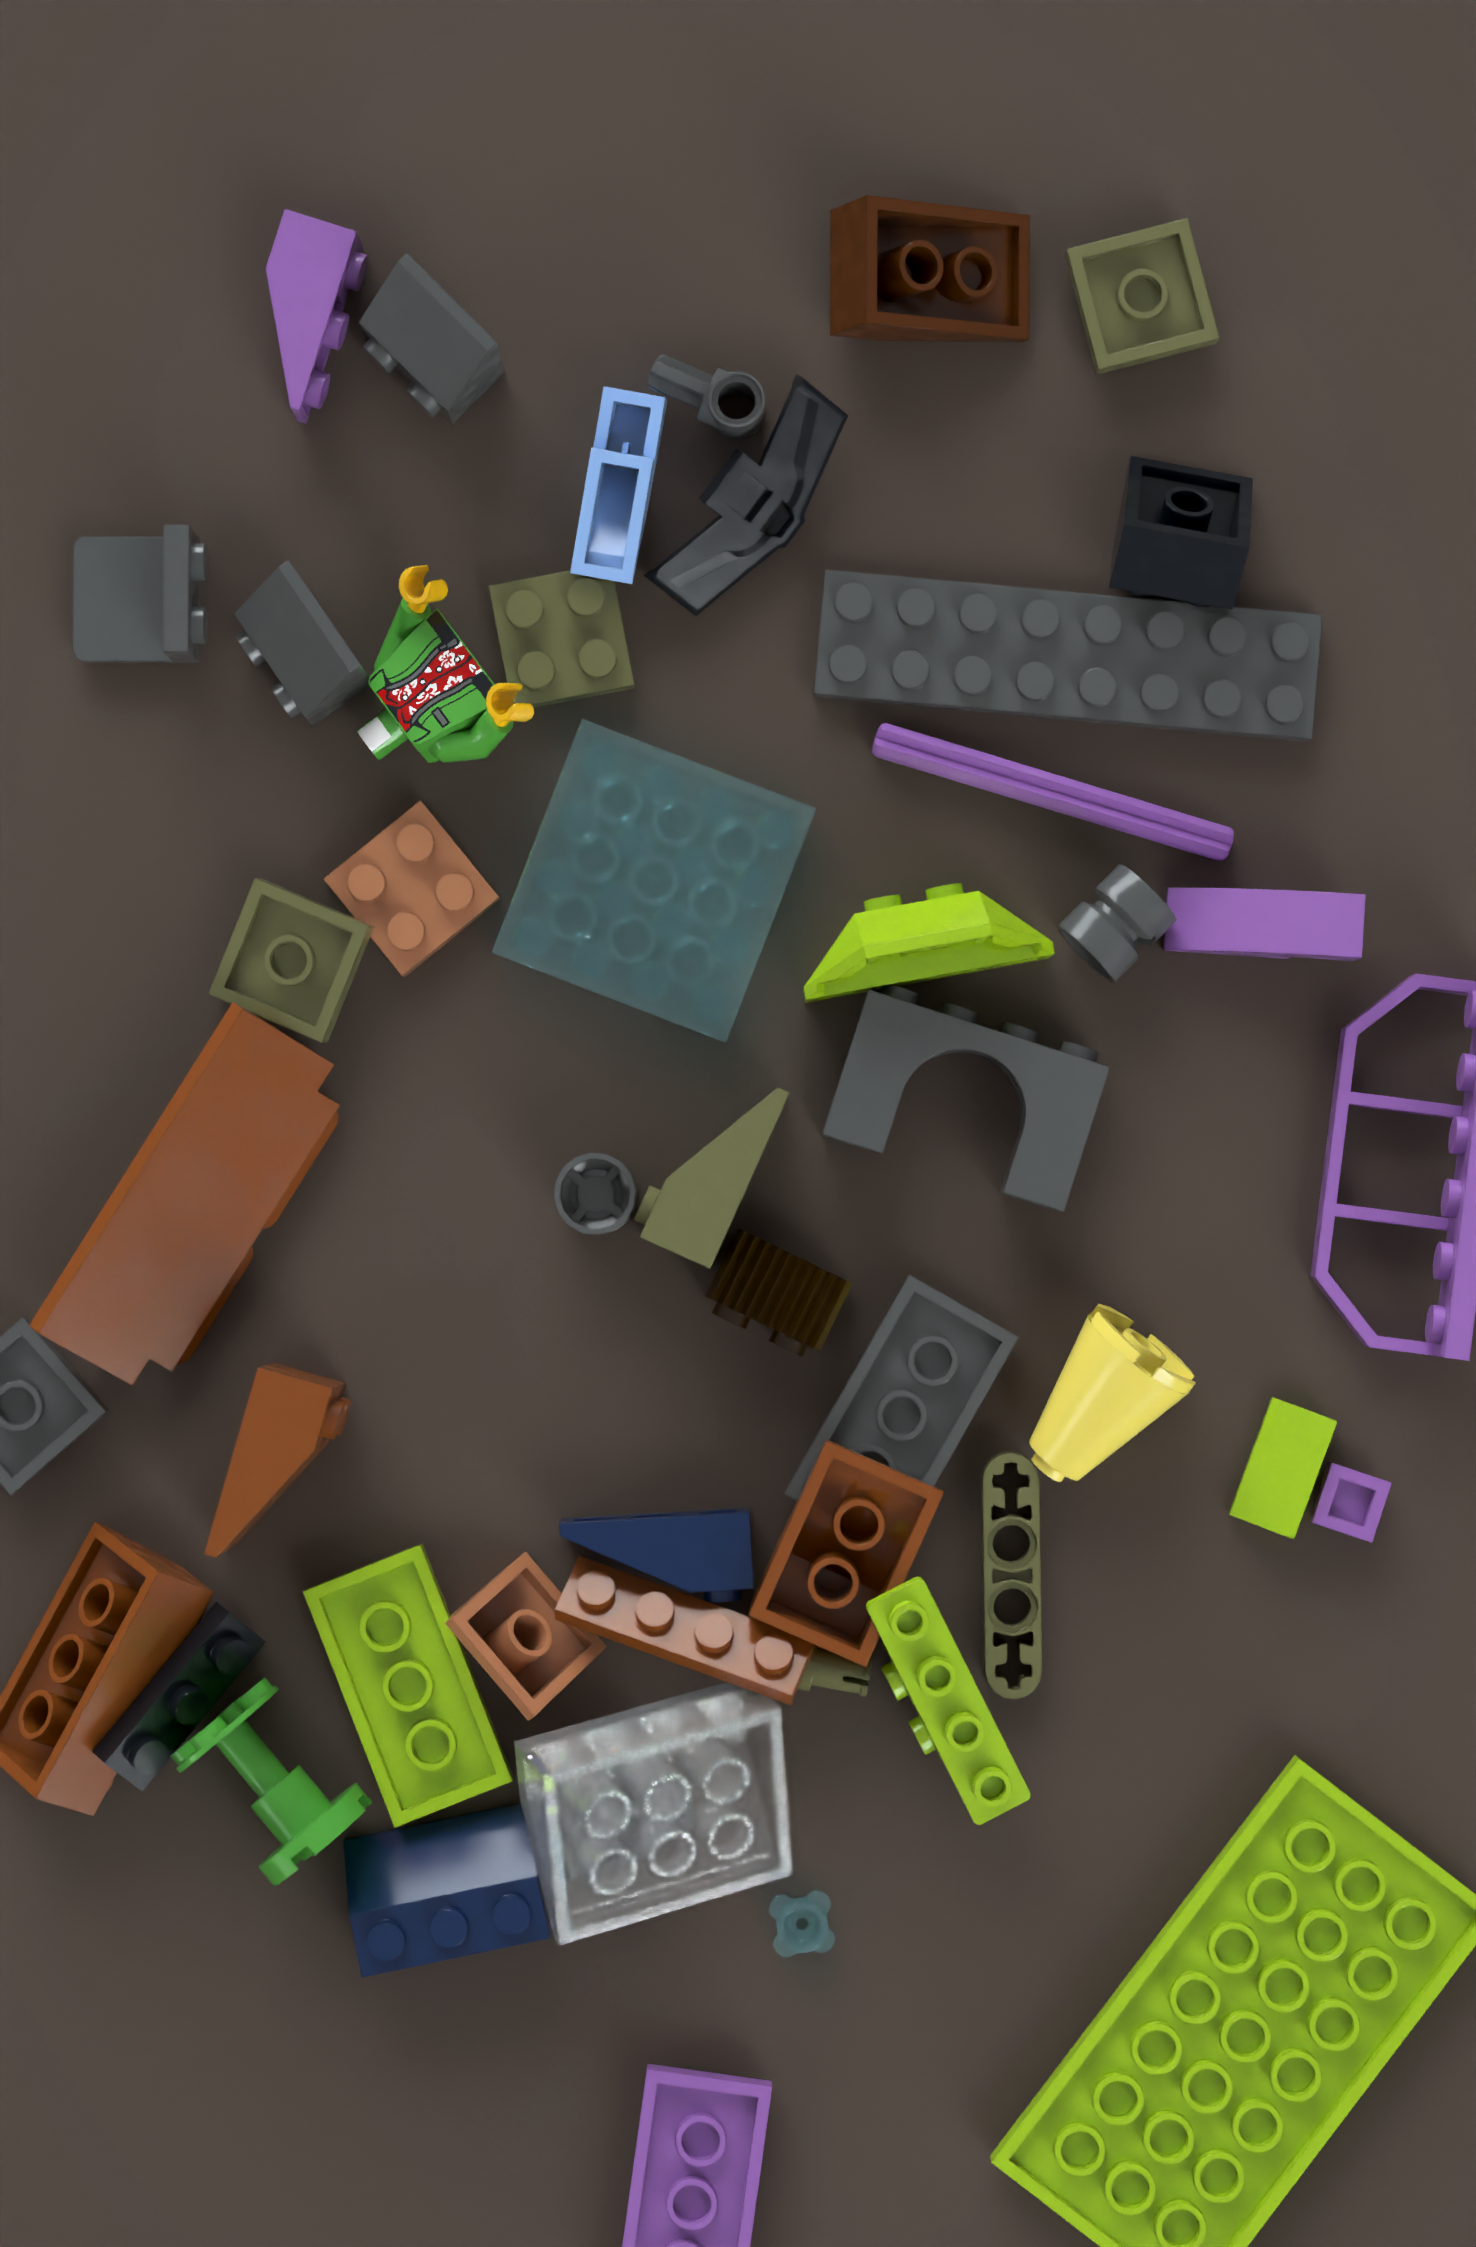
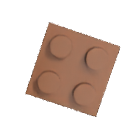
(412, 888)

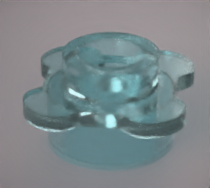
(795, 1940)

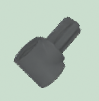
(706, 393)

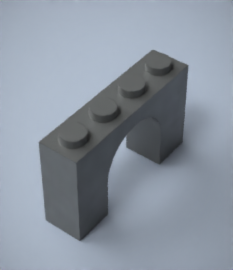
(1053, 1086)

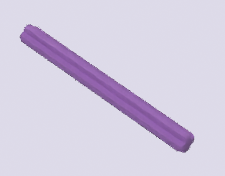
(1053, 792)

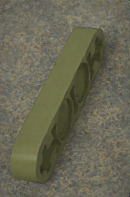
(1016, 1574)

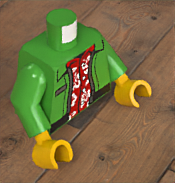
(435, 685)

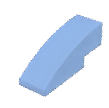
(618, 485)

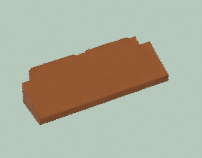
(194, 1201)

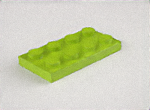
(408, 1685)

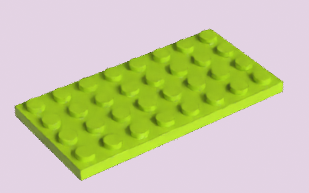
(1245, 2027)

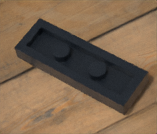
(178, 1696)

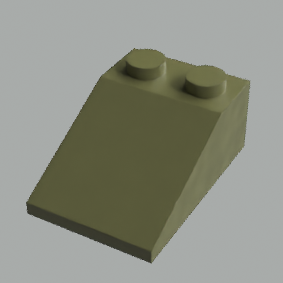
(705, 1192)

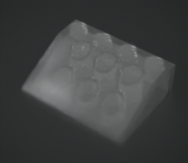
(656, 1808)

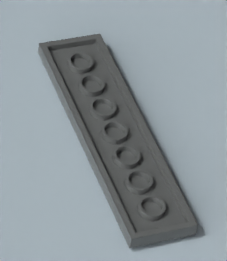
(1067, 656)

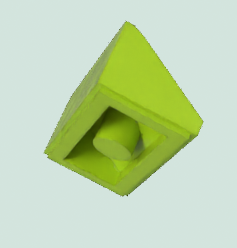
(1282, 1467)

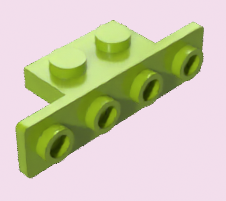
(947, 1700)

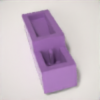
(1266, 923)

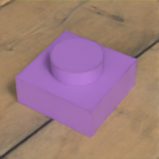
(1349, 1501)

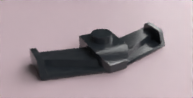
(755, 502)

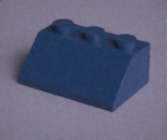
(443, 1890)

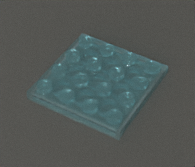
(654, 881)

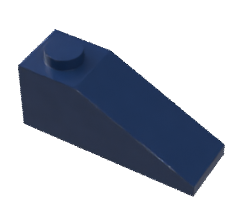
(684, 1548)

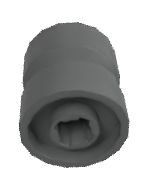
(1116, 923)
(595, 1194)

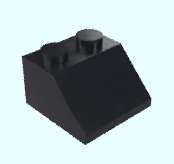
(1182, 533)

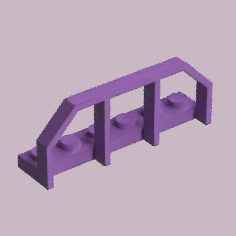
(1450, 1322)

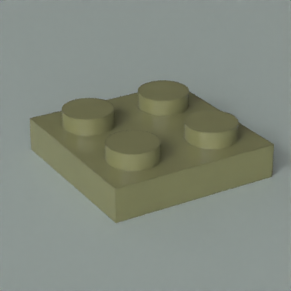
(1141, 296)
(561, 637)
(291, 960)

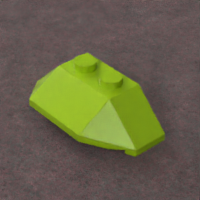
(923, 942)

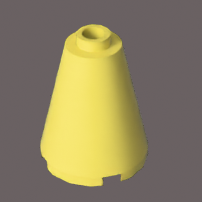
(1105, 1395)

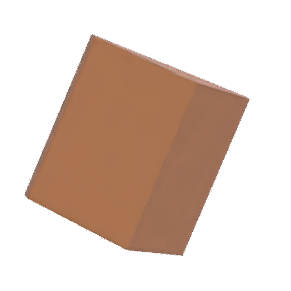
(519, 1641)

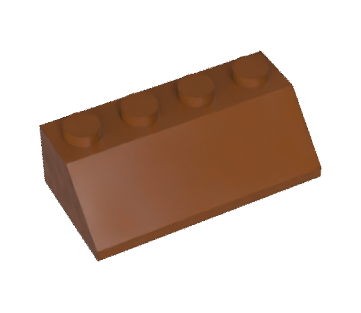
(89, 1661)

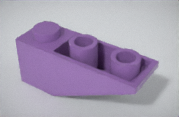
(309, 284)

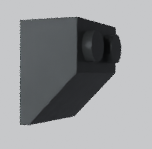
(430, 342)
(300, 646)

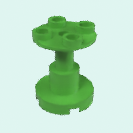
(287, 1801)

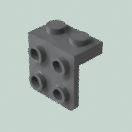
(140, 598)

